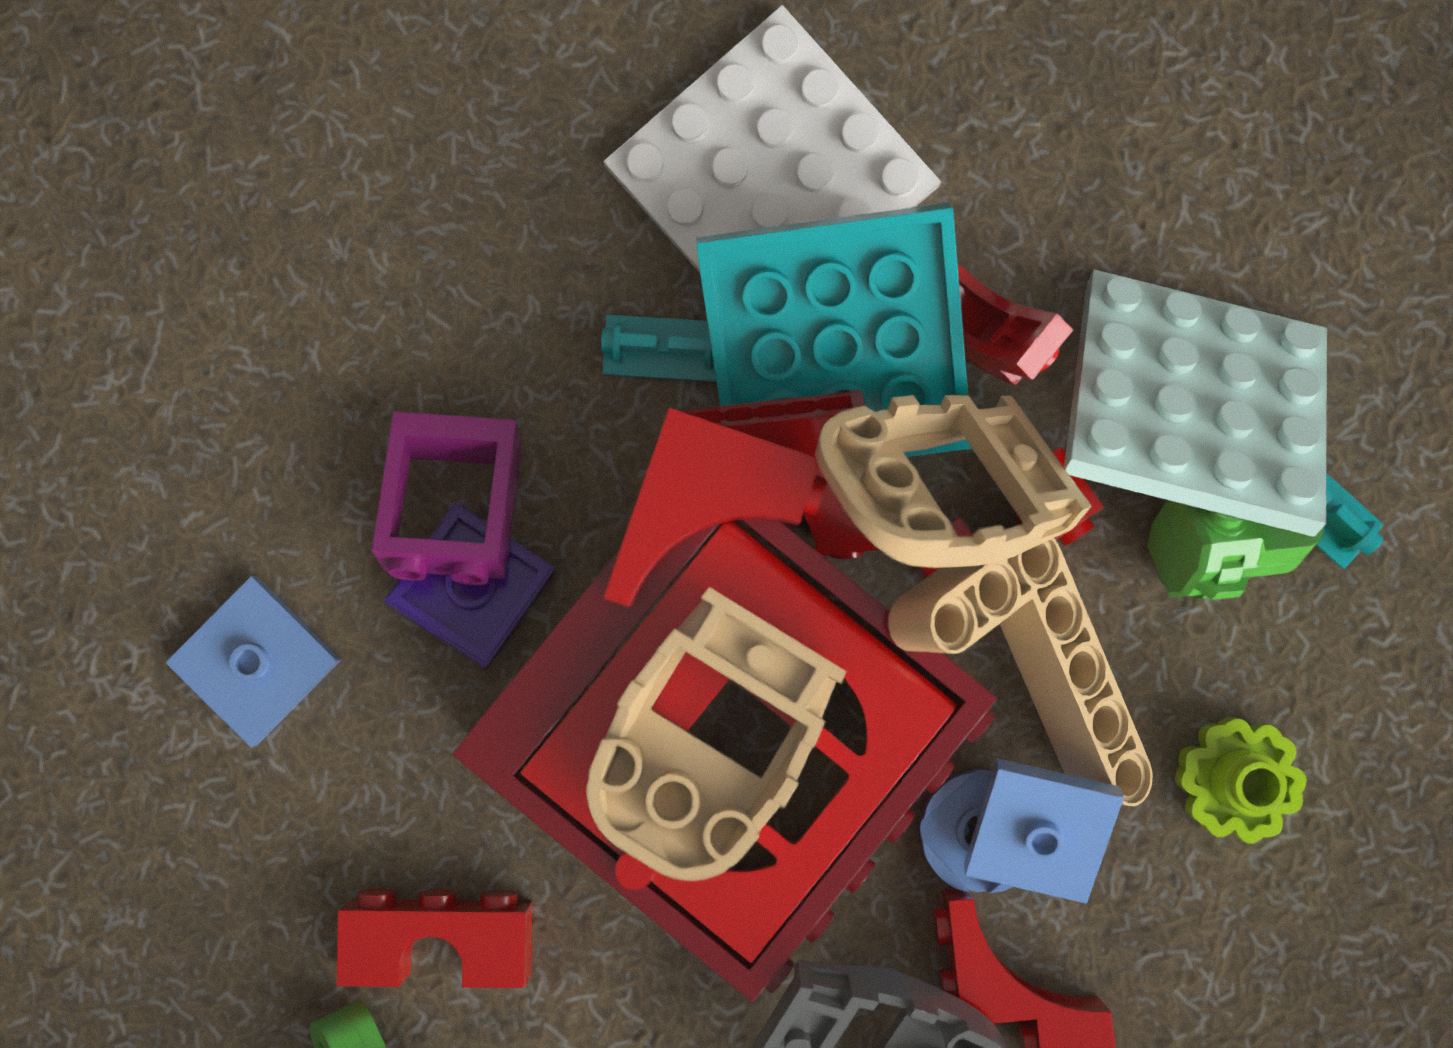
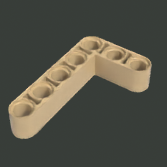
(1053, 649)

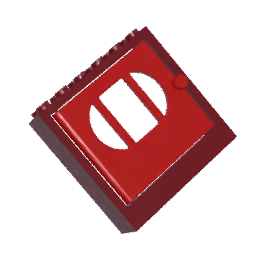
(751, 918)

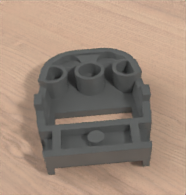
(828, 995)

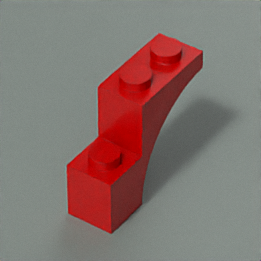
(1003, 996)

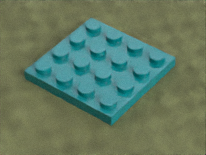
(838, 309)

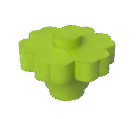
(1240, 779)

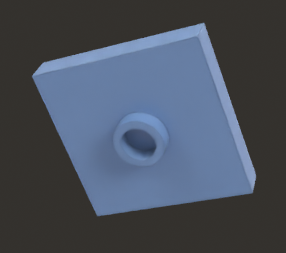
(253, 661)
(1042, 830)

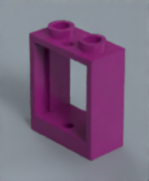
(456, 441)

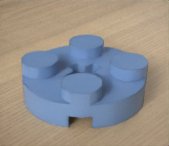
(944, 828)

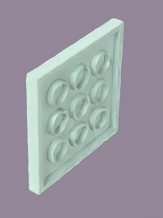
(1200, 403)

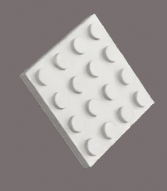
(767, 144)

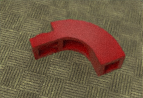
(1005, 336)

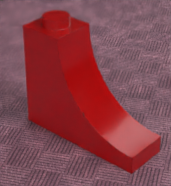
(798, 426)
(704, 479)

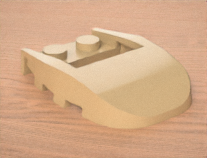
(893, 508)
(675, 795)

